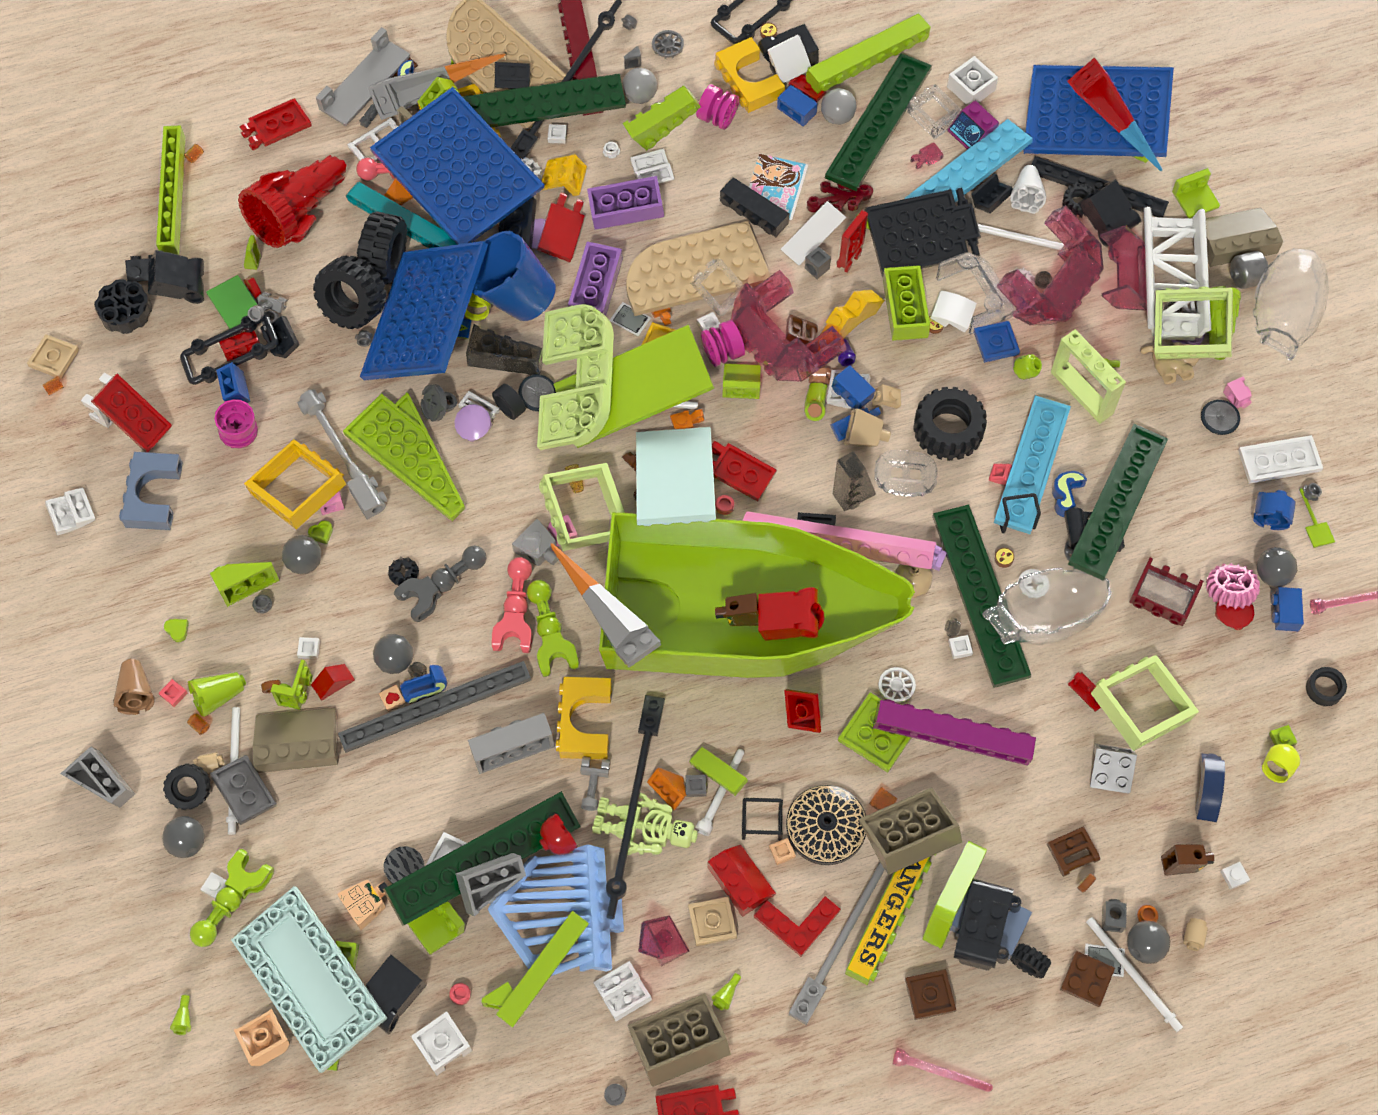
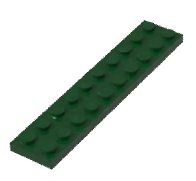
(549, 101)
(878, 122)
(1118, 502)
(978, 593)
(438, 880)

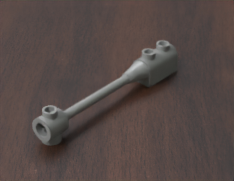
(361, 486)

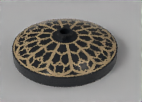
(820, 841)

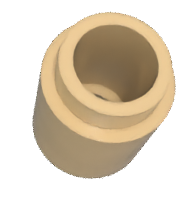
(209, 762)
(1195, 934)

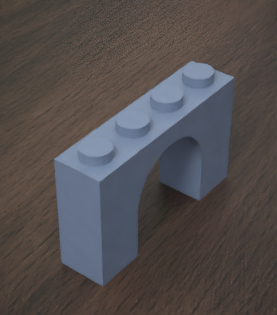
(143, 469)
(1013, 928)

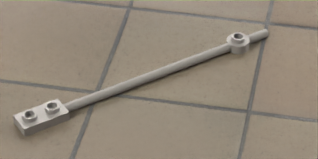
(813, 989)

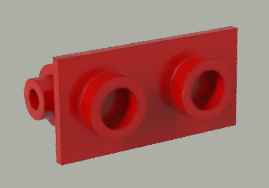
(1083, 687)

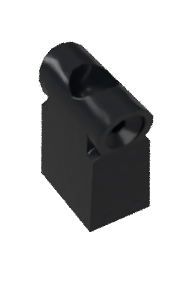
(805, 36)
(1109, 209)
(176, 277)
(394, 990)

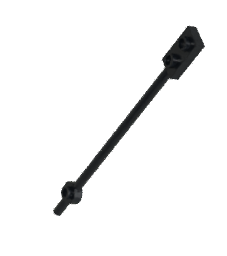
(527, 139)
(648, 726)

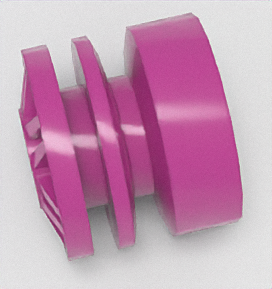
(717, 107)
(724, 343)
(233, 415)

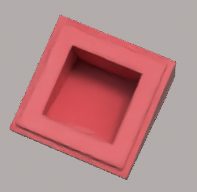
(1000, 473)

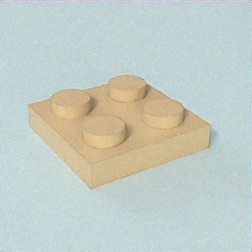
(52, 356)
(712, 921)

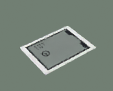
(625, 318)
(1104, 955)

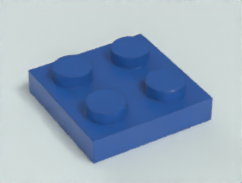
(996, 341)

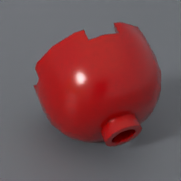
(556, 836)

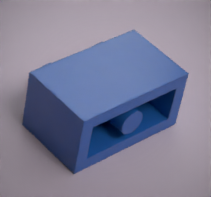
(797, 105)
(233, 383)
(853, 388)
(1287, 609)

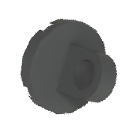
(434, 402)

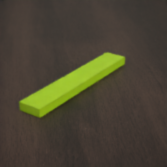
(542, 969)

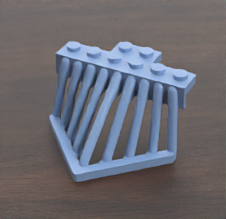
(590, 904)

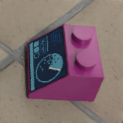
(972, 125)

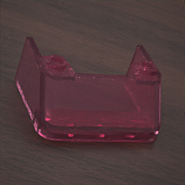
(1129, 254)

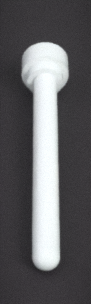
(705, 825)

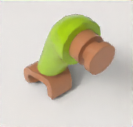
(816, 395)

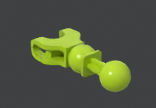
(550, 630)
(229, 898)

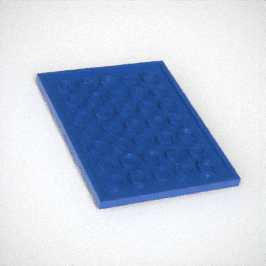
(1069, 126)
(457, 167)
(424, 311)

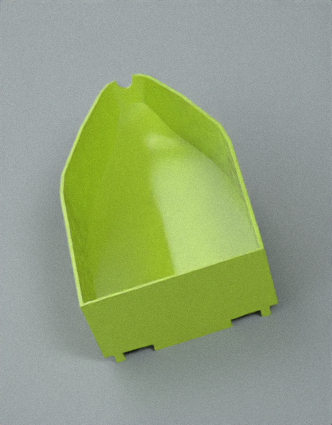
(685, 570)

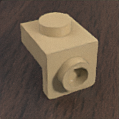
(887, 396)

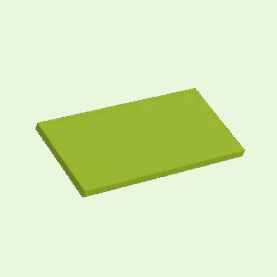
(652, 379)

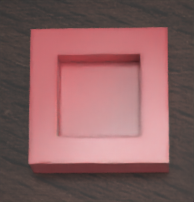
(173, 693)

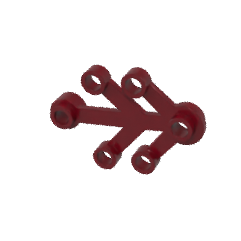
(863, 193)

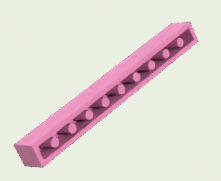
(866, 543)

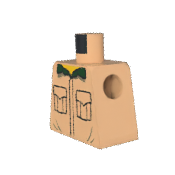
(363, 902)

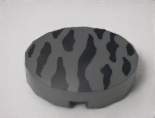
(402, 863)

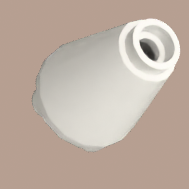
(1028, 191)

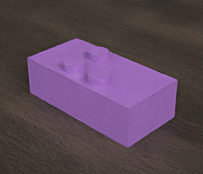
(625, 202)
(596, 276)

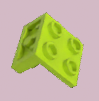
(1194, 193)
(741, 381)
(297, 695)
(437, 927)

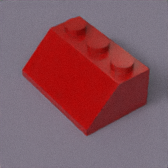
(740, 879)

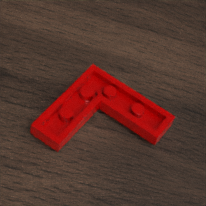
(794, 936)

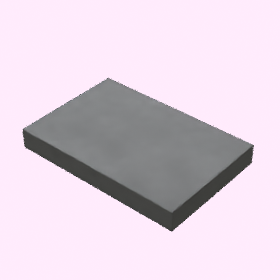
(243, 789)

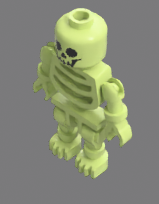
(679, 833)

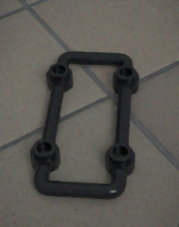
(748, 30)
(199, 347)

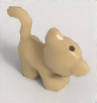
(1171, 367)

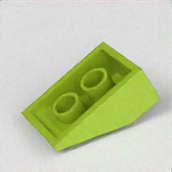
(243, 580)

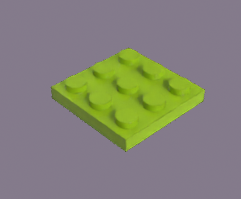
(873, 744)

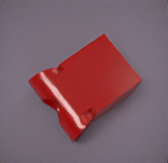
(788, 614)

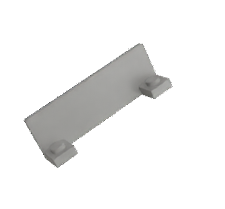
(353, 91)

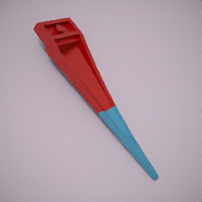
(1098, 90)

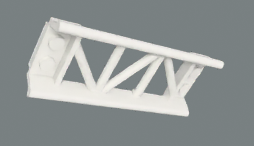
(1177, 325)

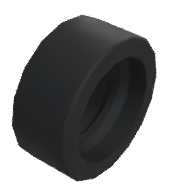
(509, 401)
(1334, 675)

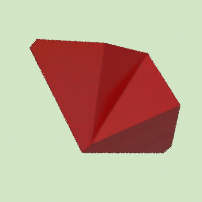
(802, 710)

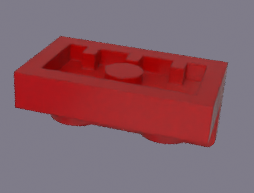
(238, 345)

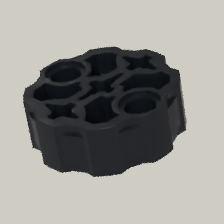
(127, 310)

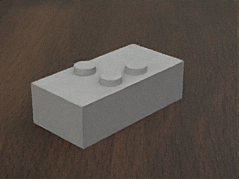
(511, 743)

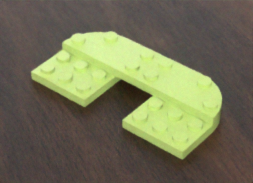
(582, 412)

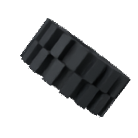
(1072, 192)
(1030, 960)

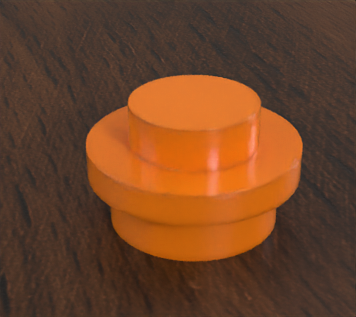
(1147, 913)

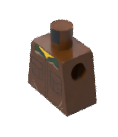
(739, 610)
(1185, 859)

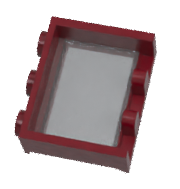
(1165, 594)

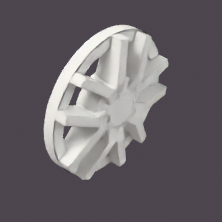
(897, 685)

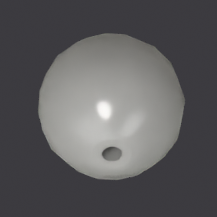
(639, 85)
(838, 106)

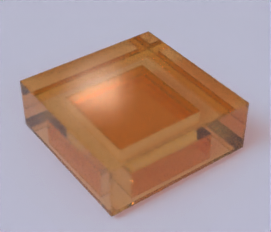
(882, 799)

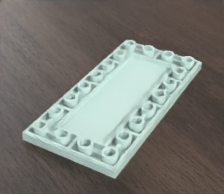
(674, 476)
(308, 979)

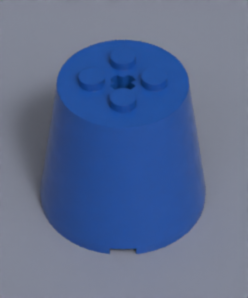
(514, 278)

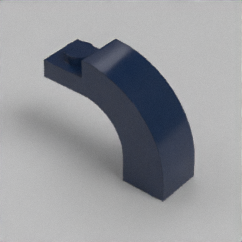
(1211, 787)

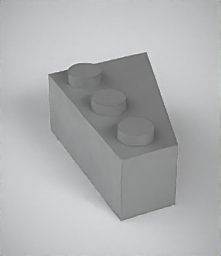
(99, 777)
(487, 881)

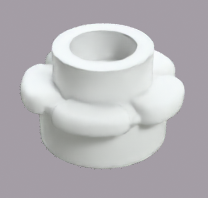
(611, 146)

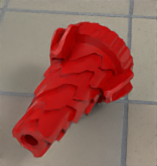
(280, 200)

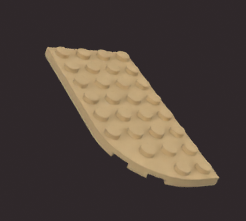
(480, 32)
(664, 271)

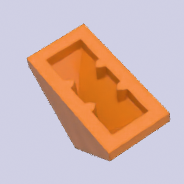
(398, 193)
(668, 786)

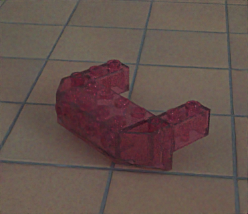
(1071, 283)
(768, 343)

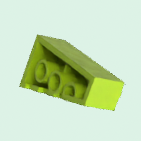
(662, 118)

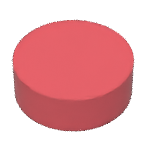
(724, 505)
(460, 994)

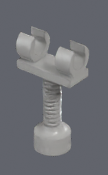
(265, 302)
(590, 802)

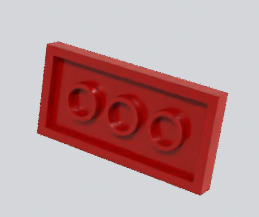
(131, 413)

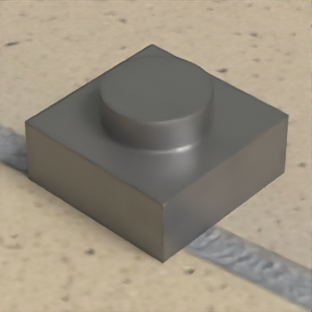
(695, 785)

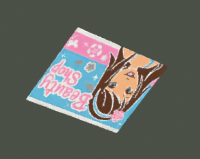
(779, 181)

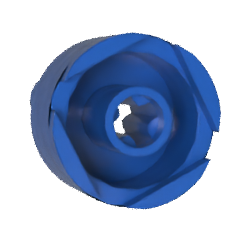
(1274, 510)

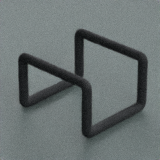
(1003, 528)
(765, 832)

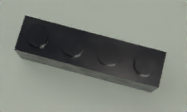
(754, 207)

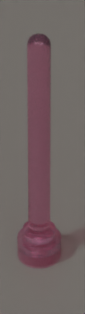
(1320, 605)
(902, 1058)

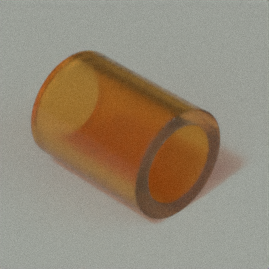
(193, 153)
(53, 386)
(198, 724)

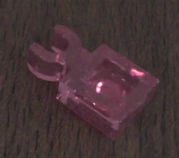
(928, 154)

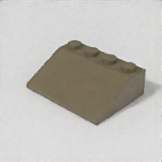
(1241, 234)
(295, 740)
(911, 830)
(679, 1040)

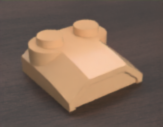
(262, 1039)

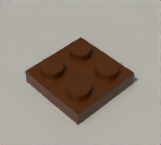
(1087, 979)
(930, 994)

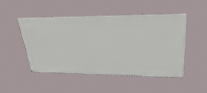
(813, 233)

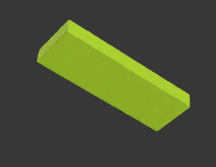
(718, 771)

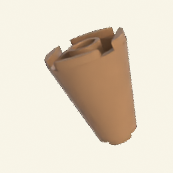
(132, 689)

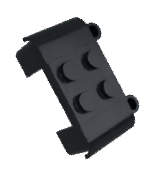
(984, 925)

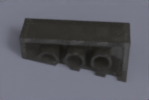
(502, 353)
(851, 482)

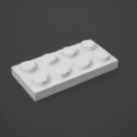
(1280, 459)

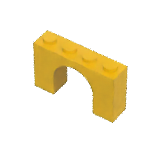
(751, 94)
(574, 693)

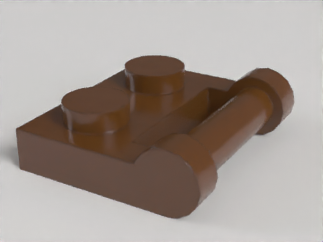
(797, 327)
(1069, 845)

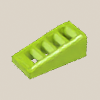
(252, 254)

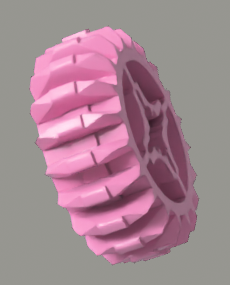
(1233, 580)

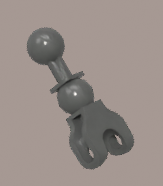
(442, 580)

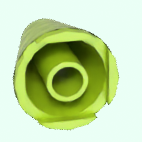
(215, 691)

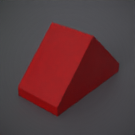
(331, 680)

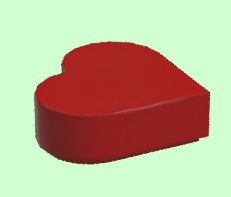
(252, 286)

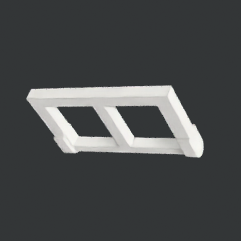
(371, 134)

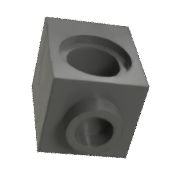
(817, 262)
(1110, 923)

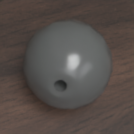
(301, 554)
(1277, 567)
(393, 654)
(183, 837)
(1148, 942)

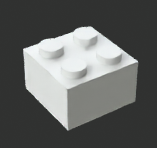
(972, 81)

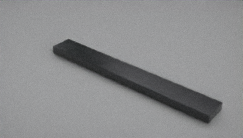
(1068, 176)

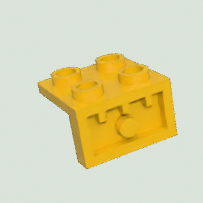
(565, 172)

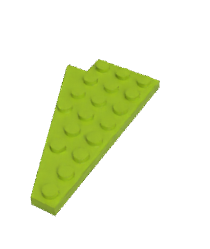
(402, 445)

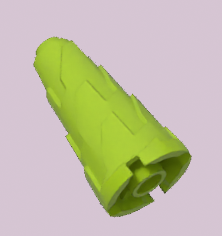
(1217, 334)

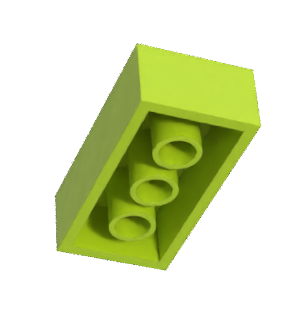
(906, 303)

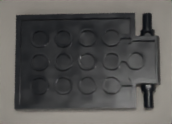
(923, 230)

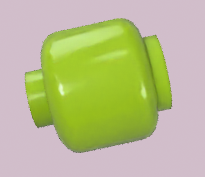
(1027, 366)

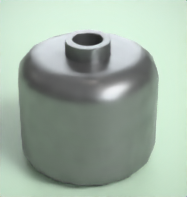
(1248, 269)

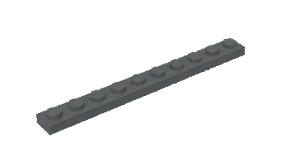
(434, 706)

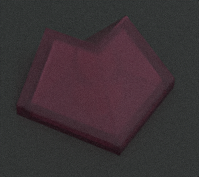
(661, 940)

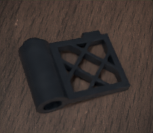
(1075, 523)

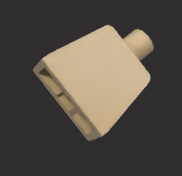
(865, 430)

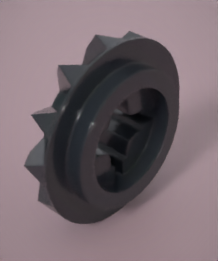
(411, 567)

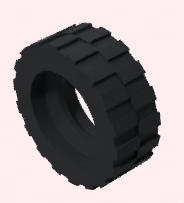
(171, 786)

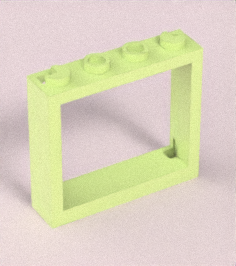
(1193, 351)
(1100, 369)
(609, 492)
(1120, 718)

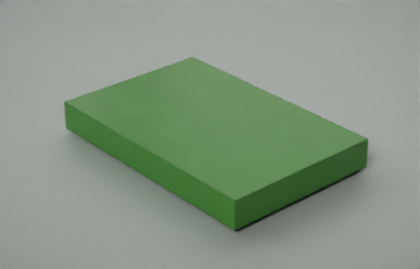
(231, 300)

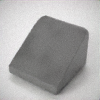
(632, 59)

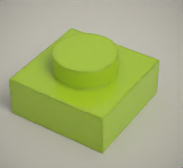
(1283, 736)

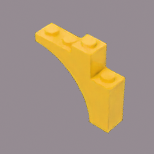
(856, 310)

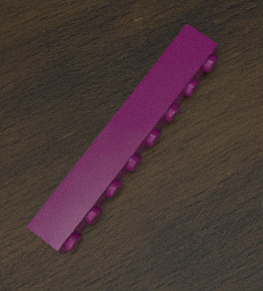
(954, 732)

